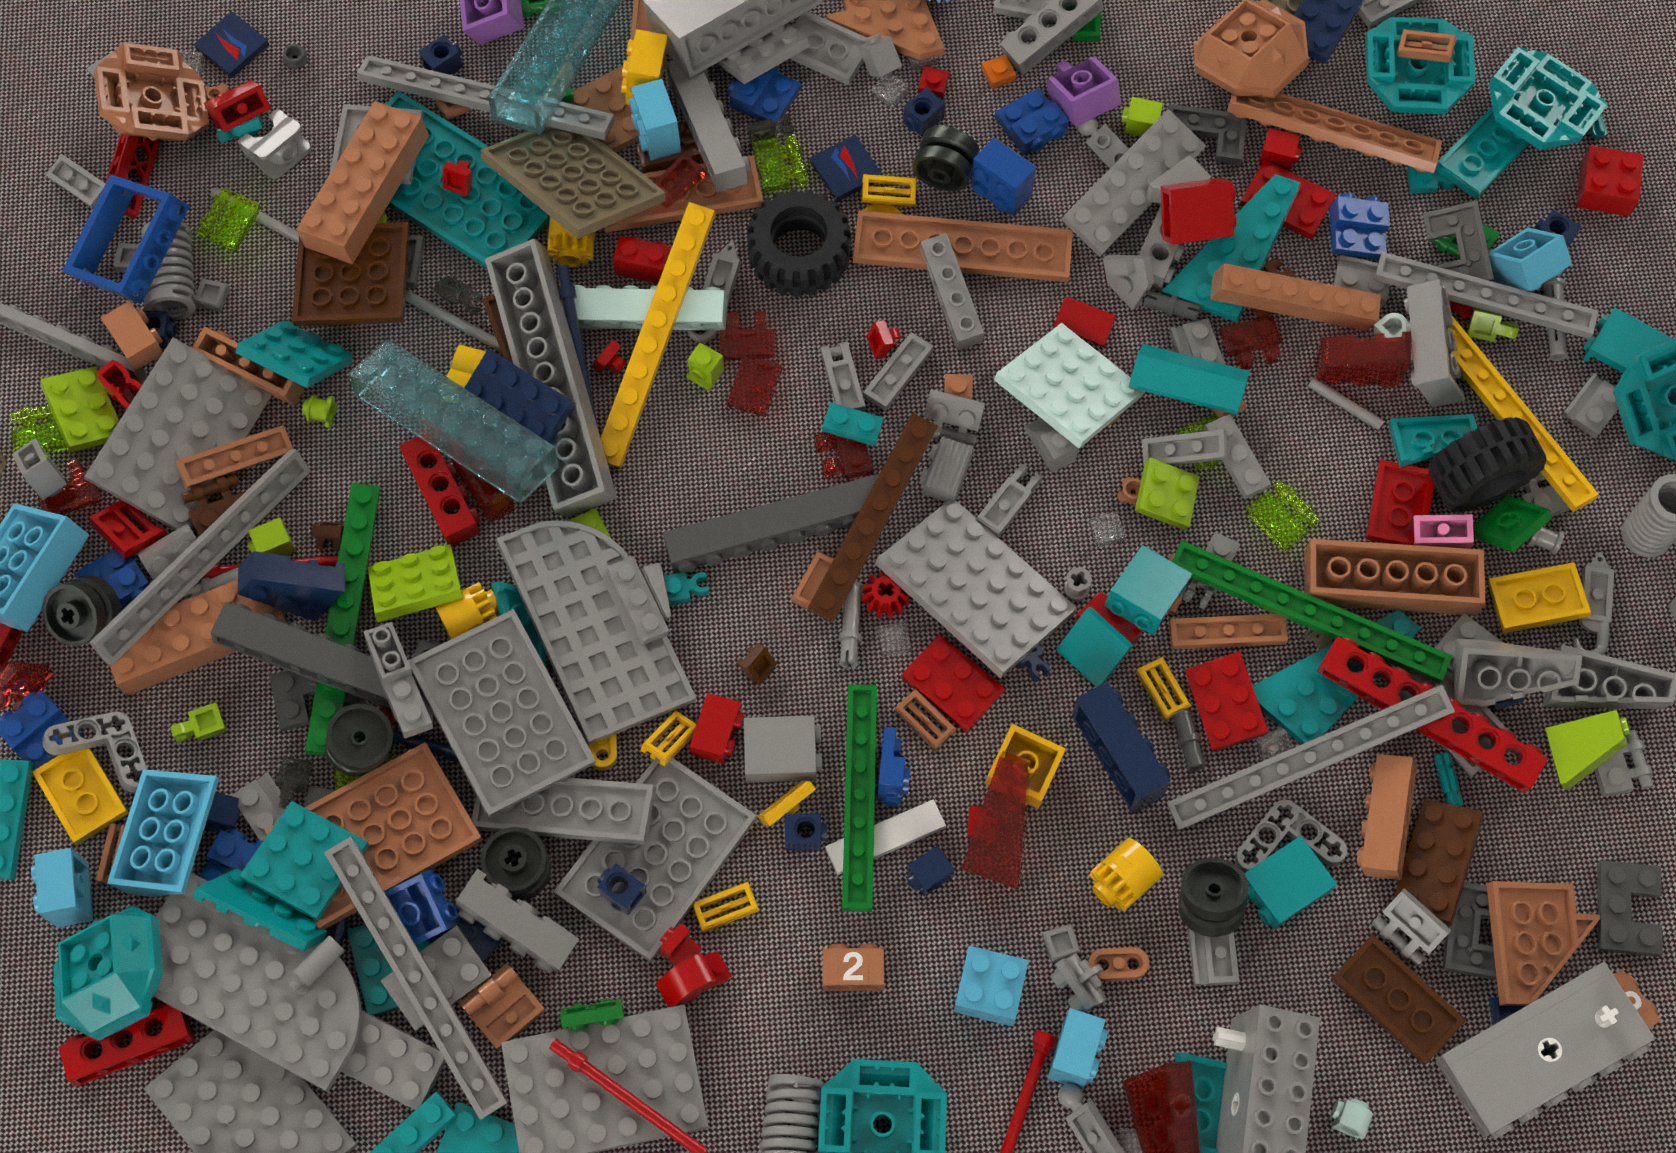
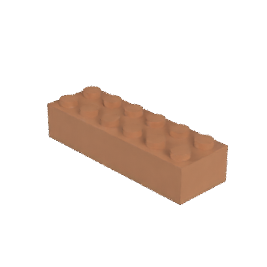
(363, 182)
(1395, 576)
(181, 639)

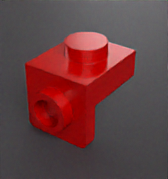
(678, 945)

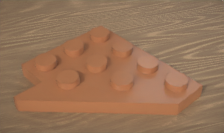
(904, 21)
(1533, 936)

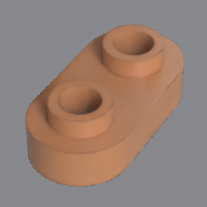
(1117, 963)

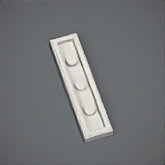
(896, 832)

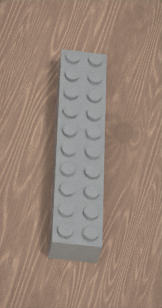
(545, 349)

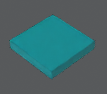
(1094, 647)

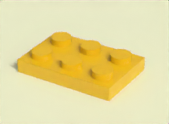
(1539, 597)
(80, 794)

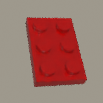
(1308, 207)
(1396, 500)
(953, 683)
(1226, 701)

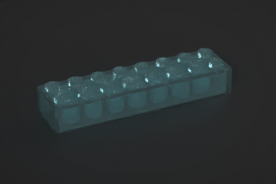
(548, 62)
(454, 420)

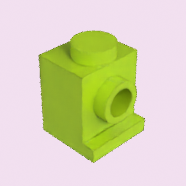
(705, 366)

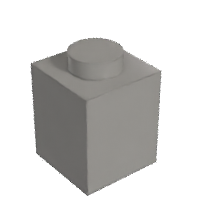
(879, 55)

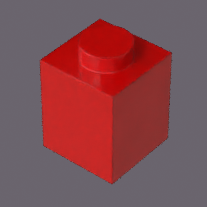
(1281, 148)

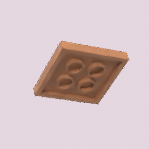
(606, 96)

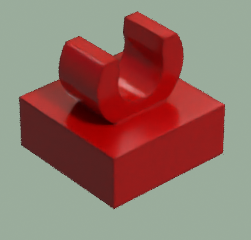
(457, 177)
(882, 339)
(609, 359)

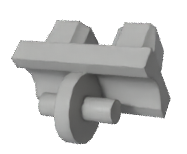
(1082, 981)

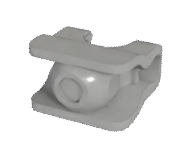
(279, 148)

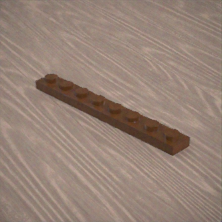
(872, 518)

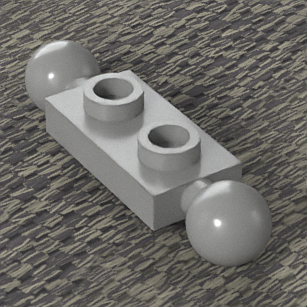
(1103, 142)
(1087, 1122)

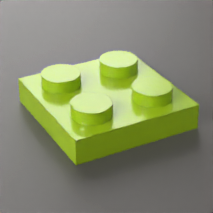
(1167, 493)

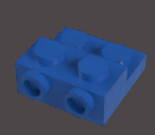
(764, 96)
(1032, 121)
(1359, 226)
(120, 573)
(27, 727)
(893, 774)
(228, 853)
(423, 906)

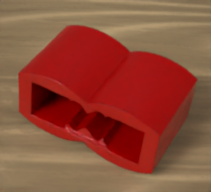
(118, 383)

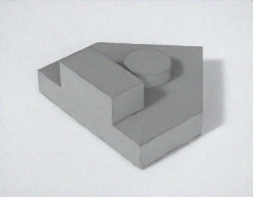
(1129, 277)

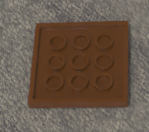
(355, 293)

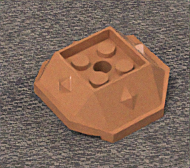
(1253, 50)
(151, 93)

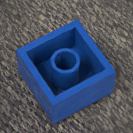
(1002, 177)

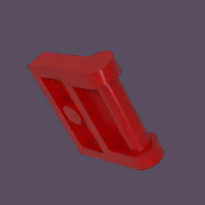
(121, 532)

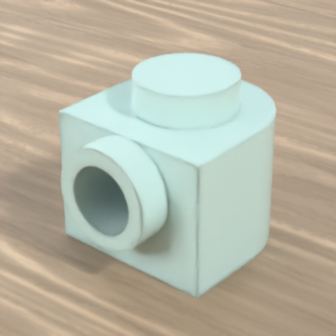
(1391, 325)
(1351, 1117)

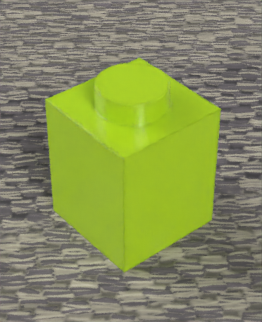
(1140, 115)
(271, 538)

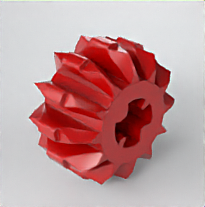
(884, 603)

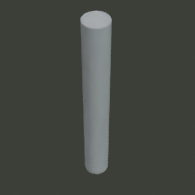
(1346, 403)

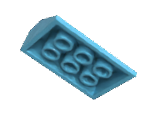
(33, 560)
(162, 833)

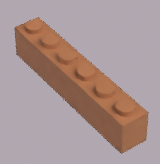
(1295, 297)

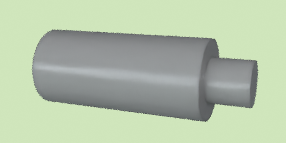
(316, 963)

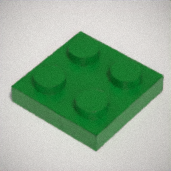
(1511, 523)

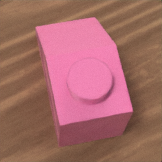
(1444, 531)

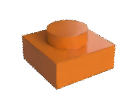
(998, 71)

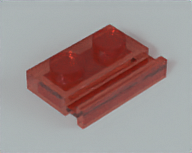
(754, 386)

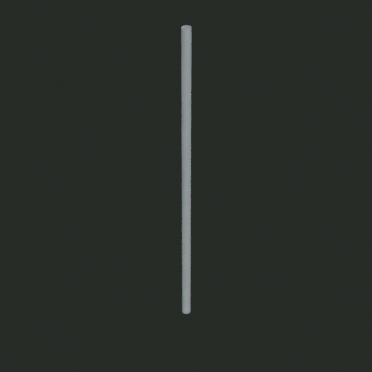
(411, 298)

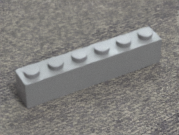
(709, 128)

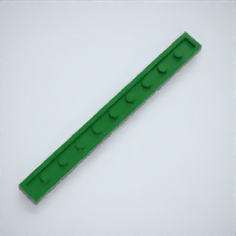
(345, 611)
(1312, 612)

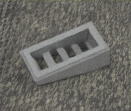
(655, 580)

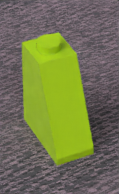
(1586, 744)

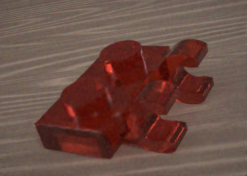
(1249, 336)
(751, 342)
(852, 460)
(74, 495)
(21, 679)

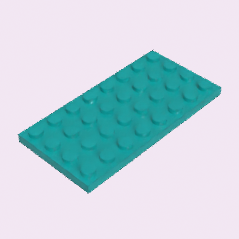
(479, 225)

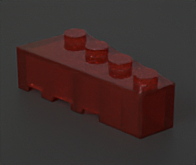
(1000, 831)
(1164, 1108)

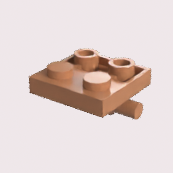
(502, 1006)

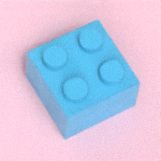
(654, 120)
(1529, 259)
(62, 887)
(991, 986)
(1076, 1049)

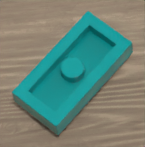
(852, 424)

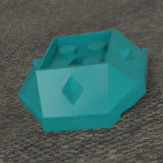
(1430, 87)
(1544, 100)
(1644, 399)
(108, 973)
(888, 1091)

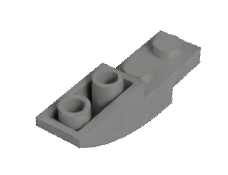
(397, 680)

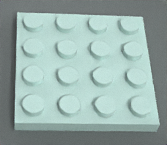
(1069, 385)

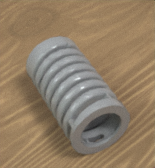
(174, 279)
(1652, 522)
(805, 1096)

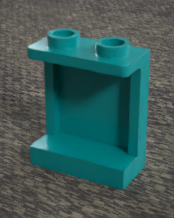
(1620, 339)
(1147, 589)
(1288, 882)

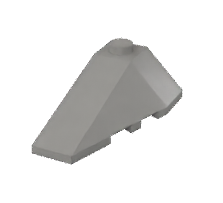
(1501, 671)

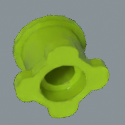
(320, 410)

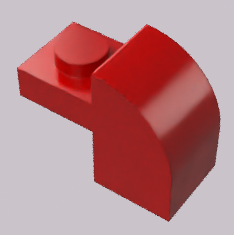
(692, 977)

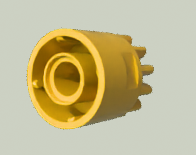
(567, 248)
(470, 612)
(1125, 875)

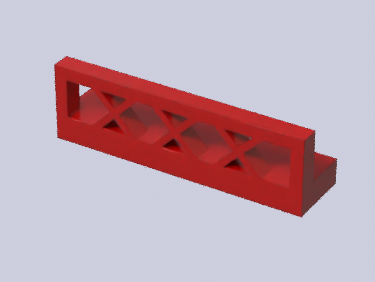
(122, 160)

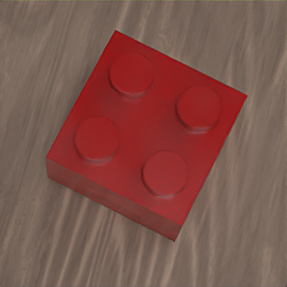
(1609, 180)

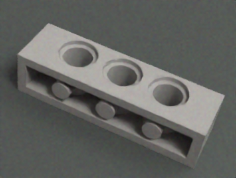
(1026, 56)
(1156, 247)
(951, 291)

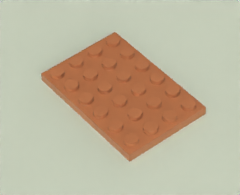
(405, 817)

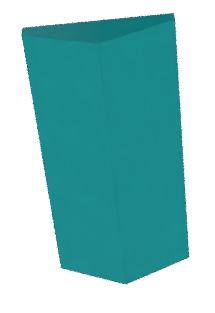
(1189, 379)

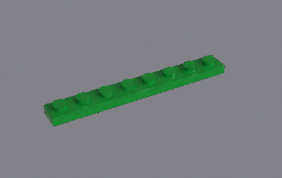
(859, 799)

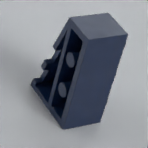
(291, 585)

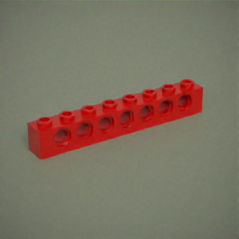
(1465, 745)

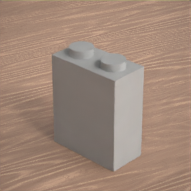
(781, 749)

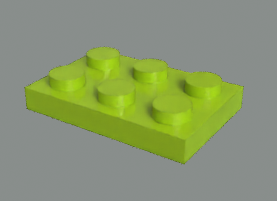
(80, 408)

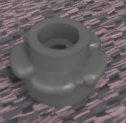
(293, 51)

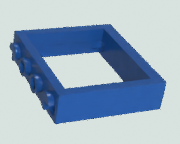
(102, 226)

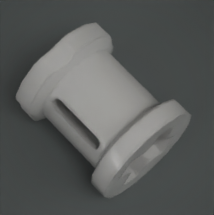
(1547, 539)
(1077, 575)

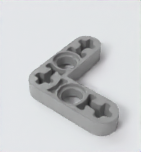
(111, 737)
(1292, 829)

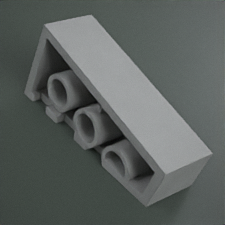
(1433, 343)
(1614, 684)
(515, 923)

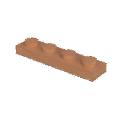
(234, 456)
(1227, 631)

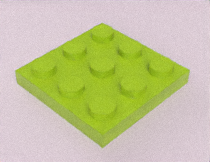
(414, 582)

